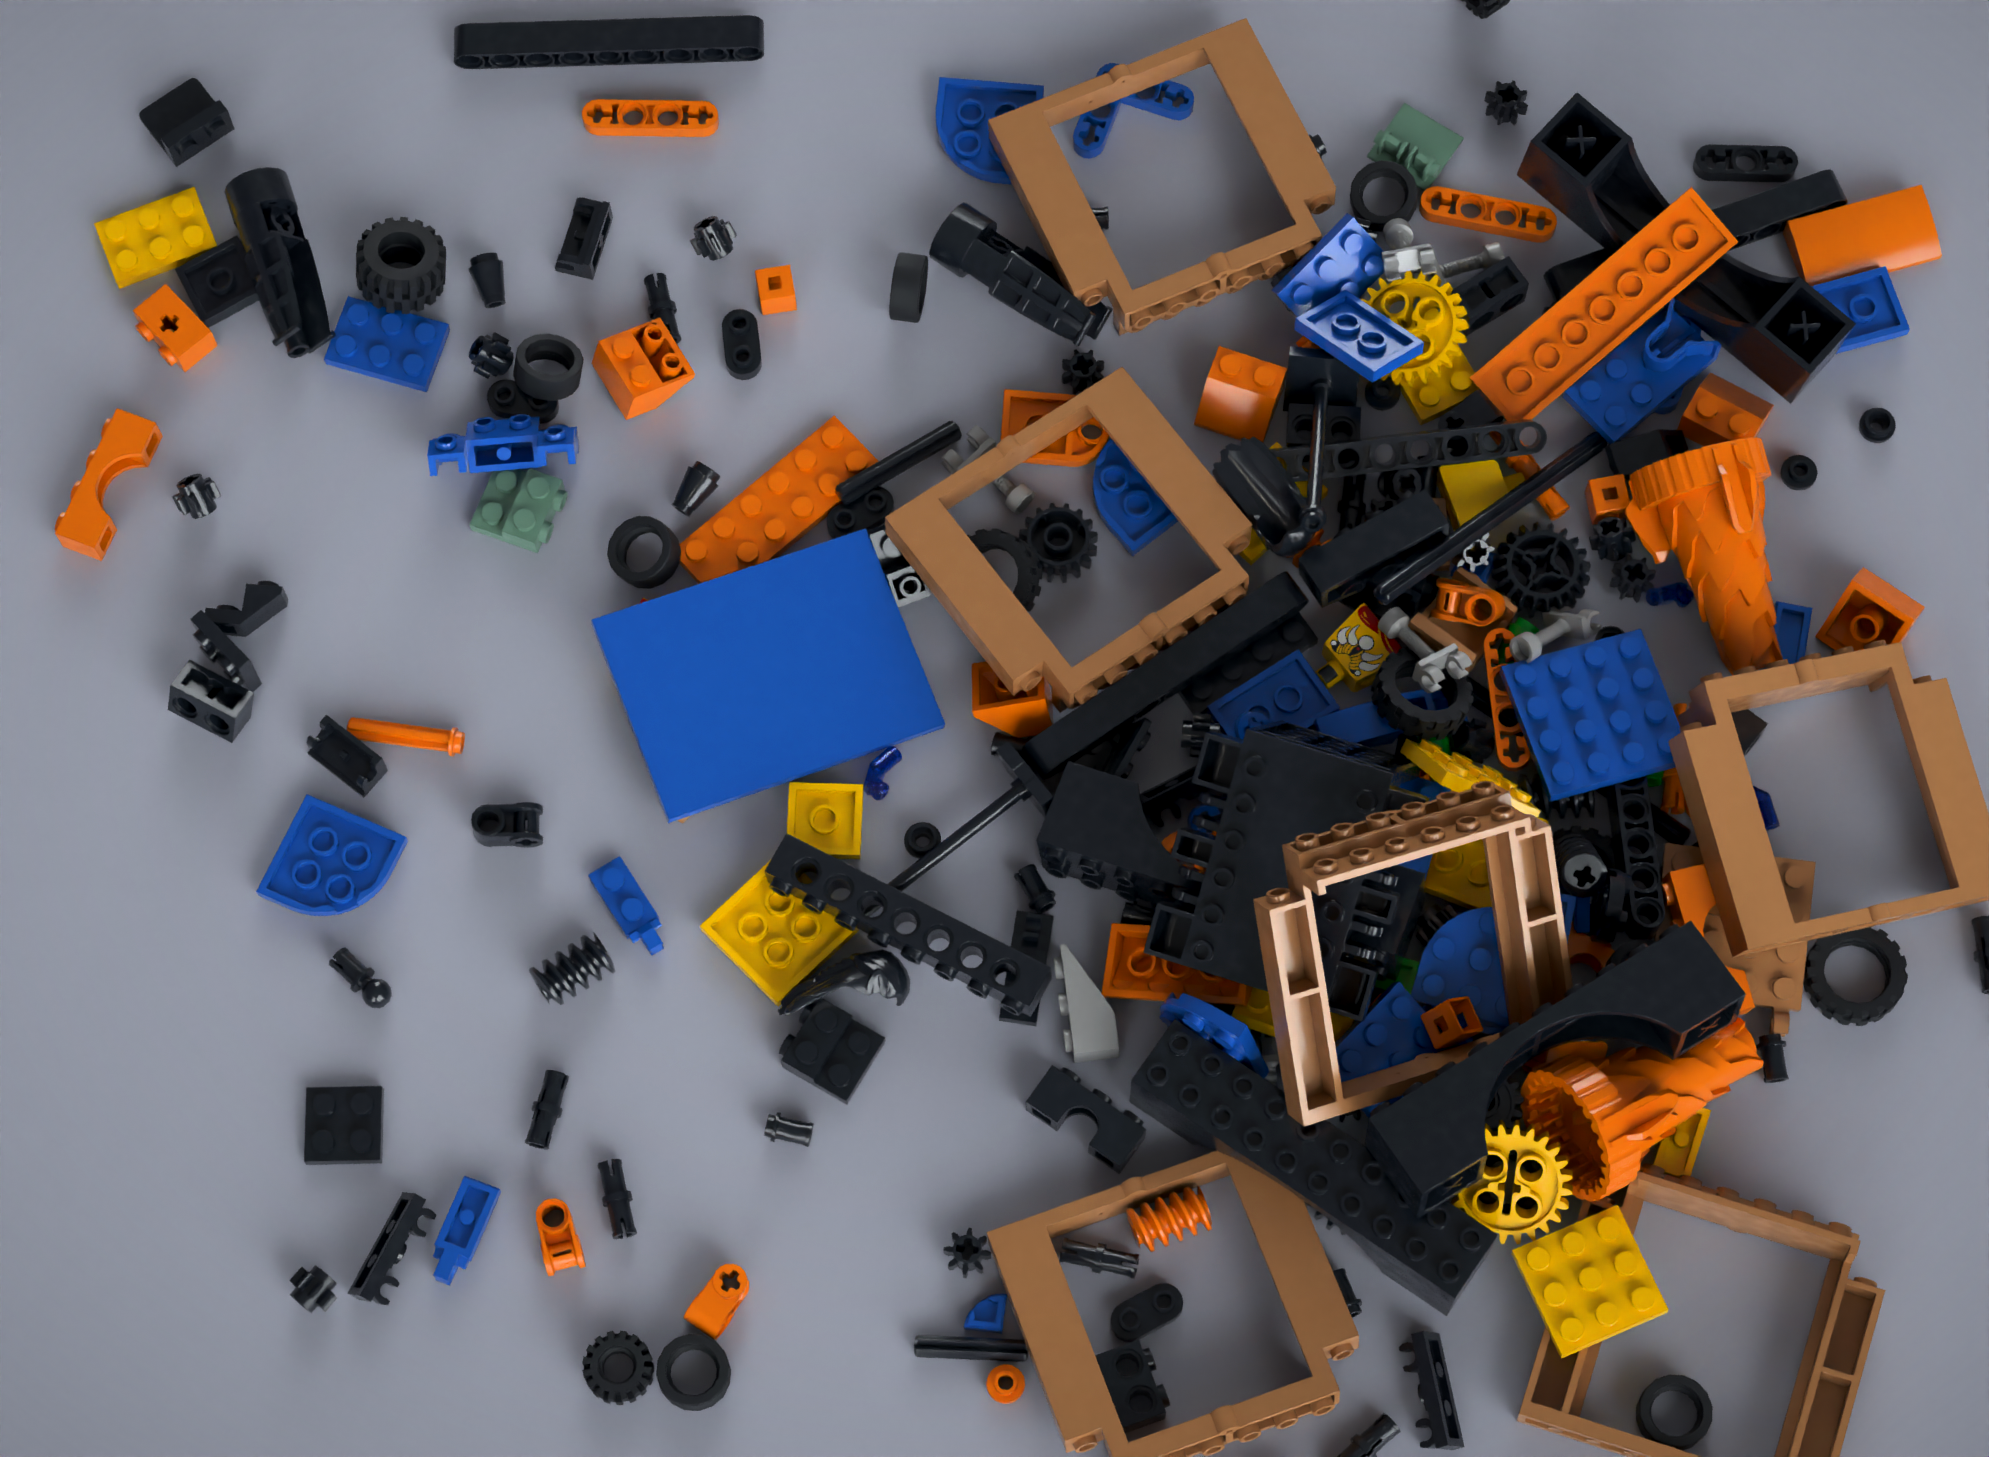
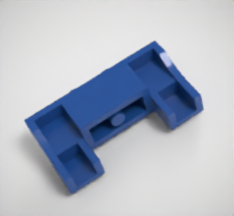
(503, 445)

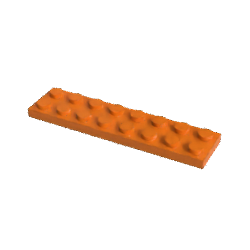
(1604, 308)

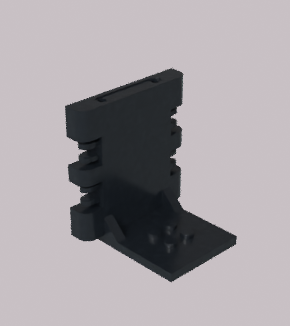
(1279, 787)

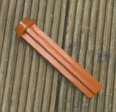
(407, 735)

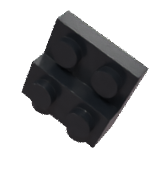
(831, 1050)

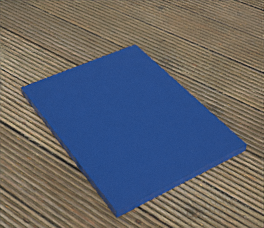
(767, 675)

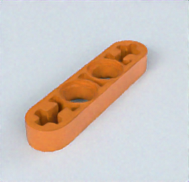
(649, 124)
(1488, 207)
(1500, 700)

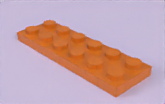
(777, 505)

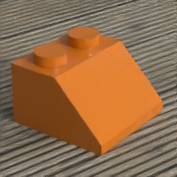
(1240, 395)
(1723, 413)
(1869, 613)

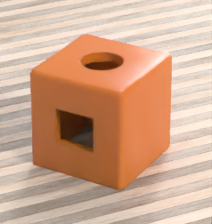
(775, 289)
(1607, 497)
(1446, 1018)

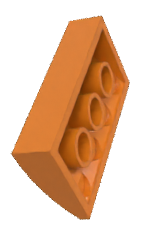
(1864, 236)
(1147, 977)

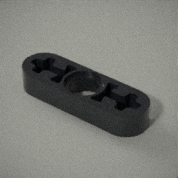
(1755, 152)

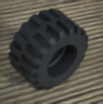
(405, 243)

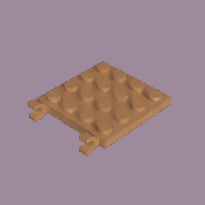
(1772, 974)

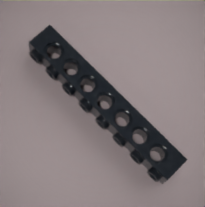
(798, 857)

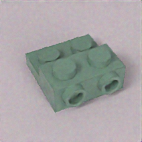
(519, 507)

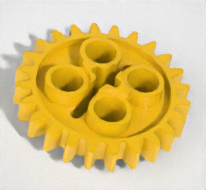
(1439, 332)
(1543, 1186)

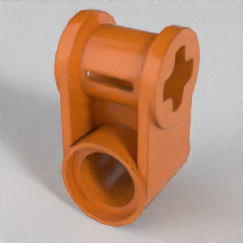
(1459, 603)
(559, 1244)
(714, 1306)

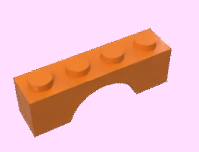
(125, 444)
(1690, 899)

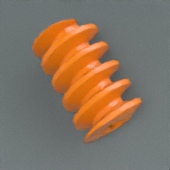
(1169, 1218)

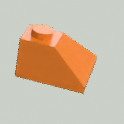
(1017, 715)

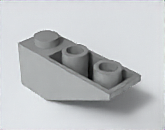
(1090, 1017)

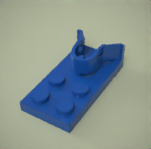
(1641, 374)

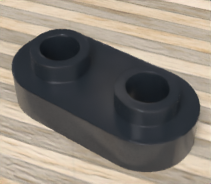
(741, 342)
(519, 402)
(860, 513)
(1148, 1314)

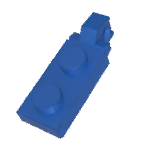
(628, 904)
(463, 1227)

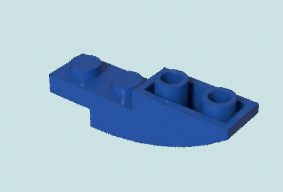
(1366, 727)

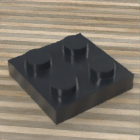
(218, 282)
(220, 648)
(344, 1125)

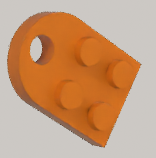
(1071, 450)

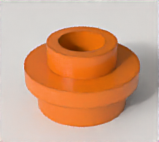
(1010, 1395)

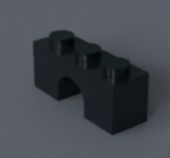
(1062, 1096)

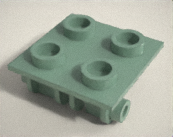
(1416, 144)

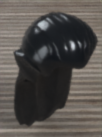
(1264, 495)
(866, 972)

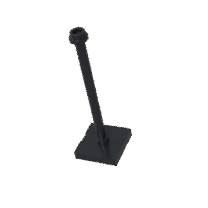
(1322, 381)
(1024, 786)

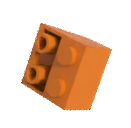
(641, 367)

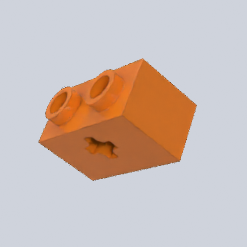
(190, 337)

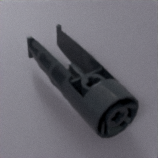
(279, 255)
(1014, 276)

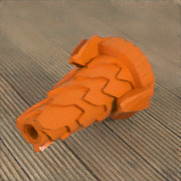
(1711, 516)
(1624, 1103)

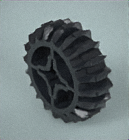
(1529, 561)

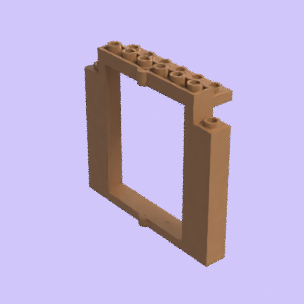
(1070, 227)
(993, 614)
(1731, 822)
(1525, 919)
(1065, 1355)
(1831, 1357)

